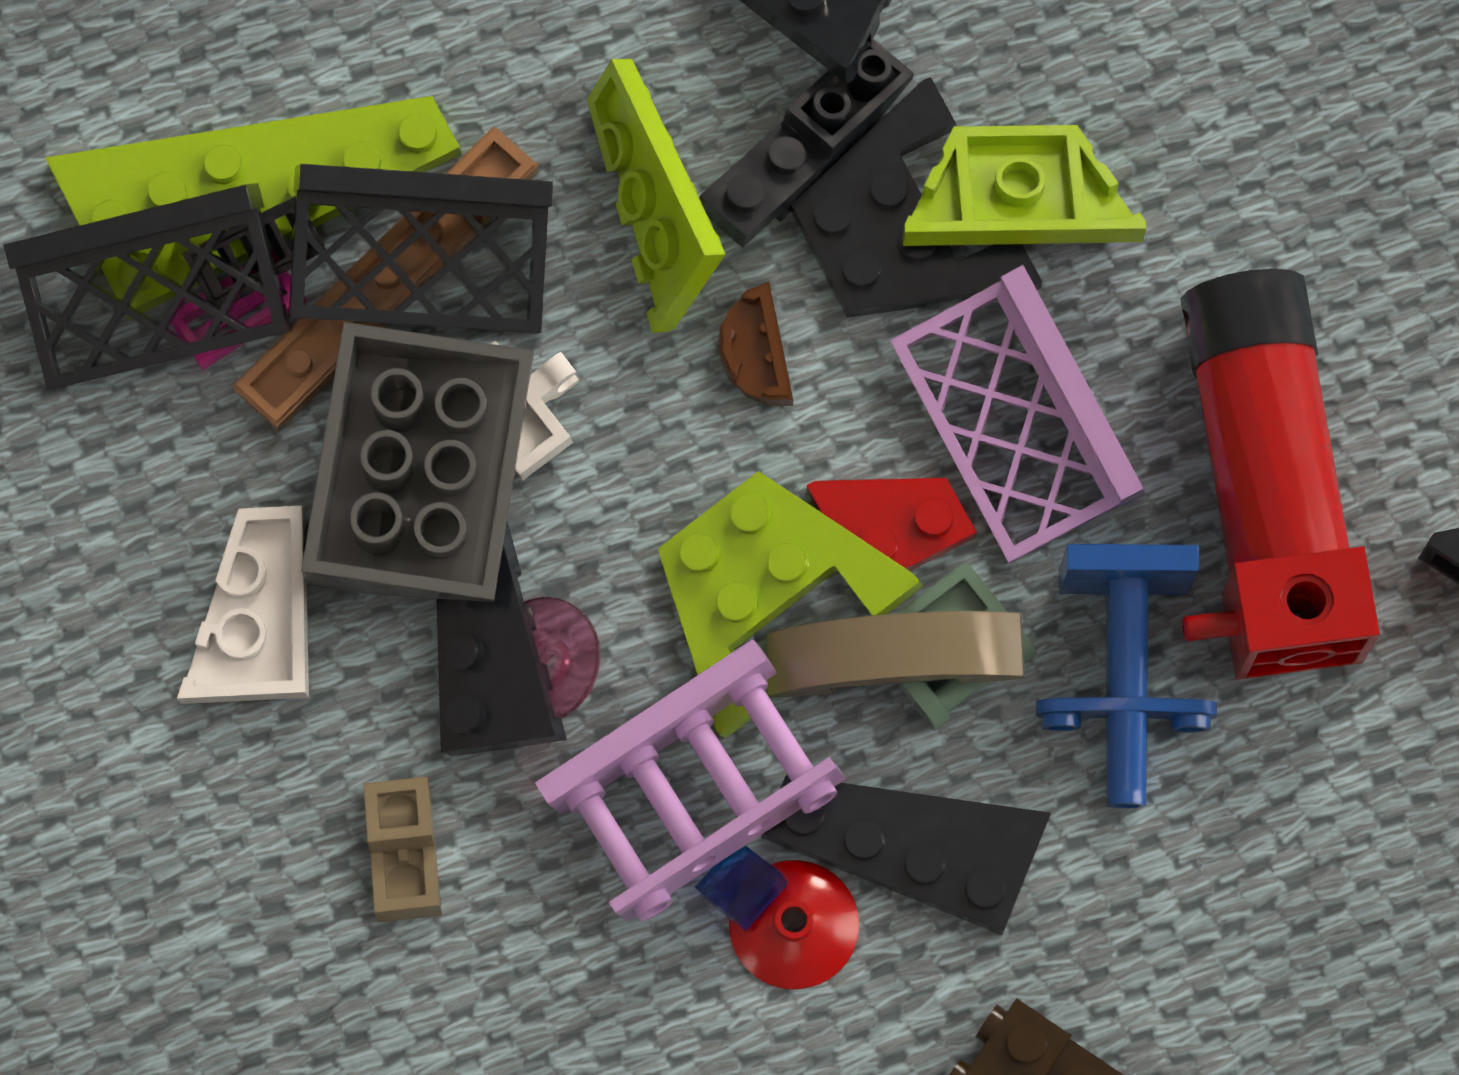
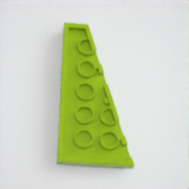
(172, 169)

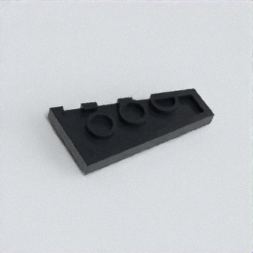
(491, 671)
(923, 846)

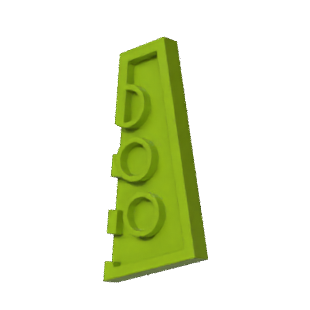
(653, 195)

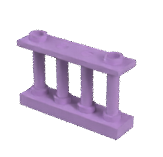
(633, 752)

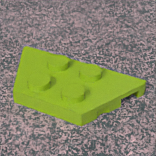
(1020, 190)

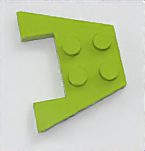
(757, 559)

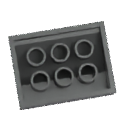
(417, 465)

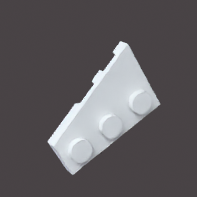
(258, 614)

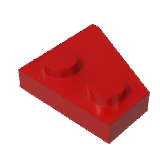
(898, 517)

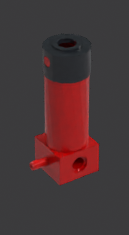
(1274, 482)

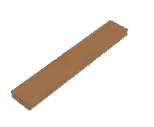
(308, 354)

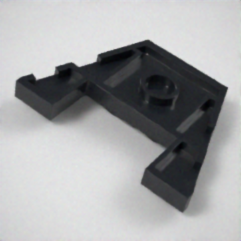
(859, 216)

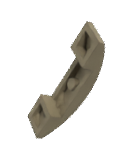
(895, 650)

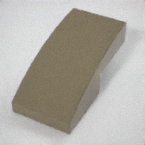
(402, 849)

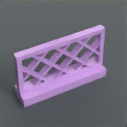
(1066, 389)

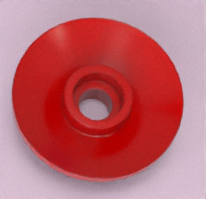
(816, 951)

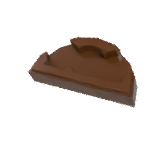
(754, 350)

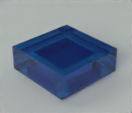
(742, 886)

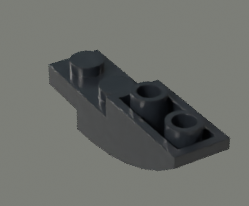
(804, 145)

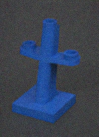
(1126, 579)

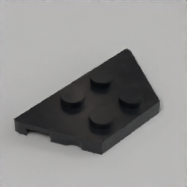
(825, 29)

